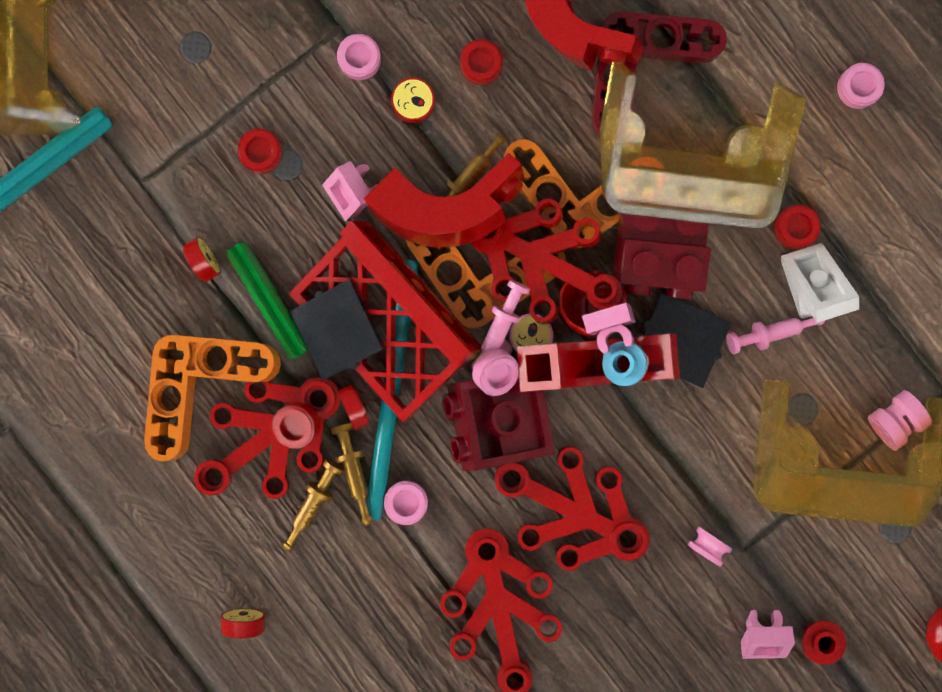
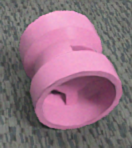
(900, 420)

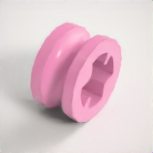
(709, 547)

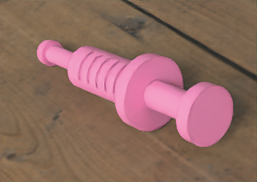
(504, 317)
(763, 335)

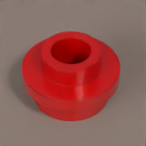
(811, 638)

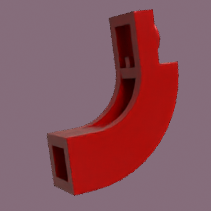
(579, 40)
(446, 220)
(581, 363)

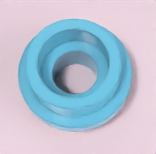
(637, 361)

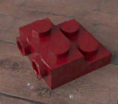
(661, 255)
(496, 428)

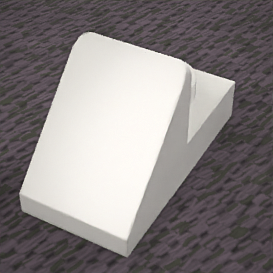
(818, 284)

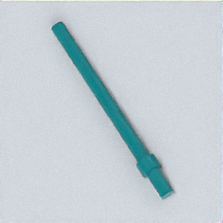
(386, 423)

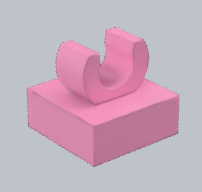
(348, 189)
(610, 321)
(767, 641)

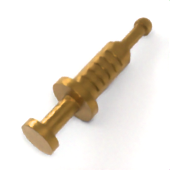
(474, 169)
(353, 470)
(317, 495)

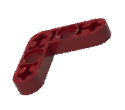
(642, 25)

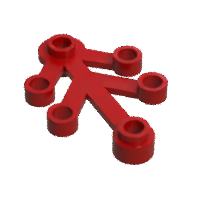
(539, 256)
(266, 437)
(579, 513)
(497, 604)

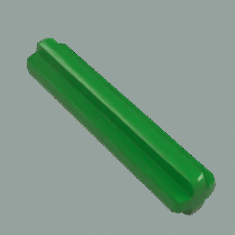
(267, 299)

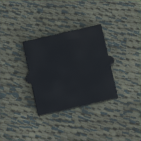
(337, 329)
(697, 335)

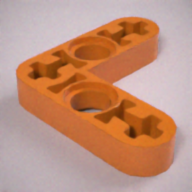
(581, 209)
(482, 288)
(192, 366)

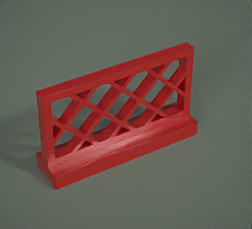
(416, 301)

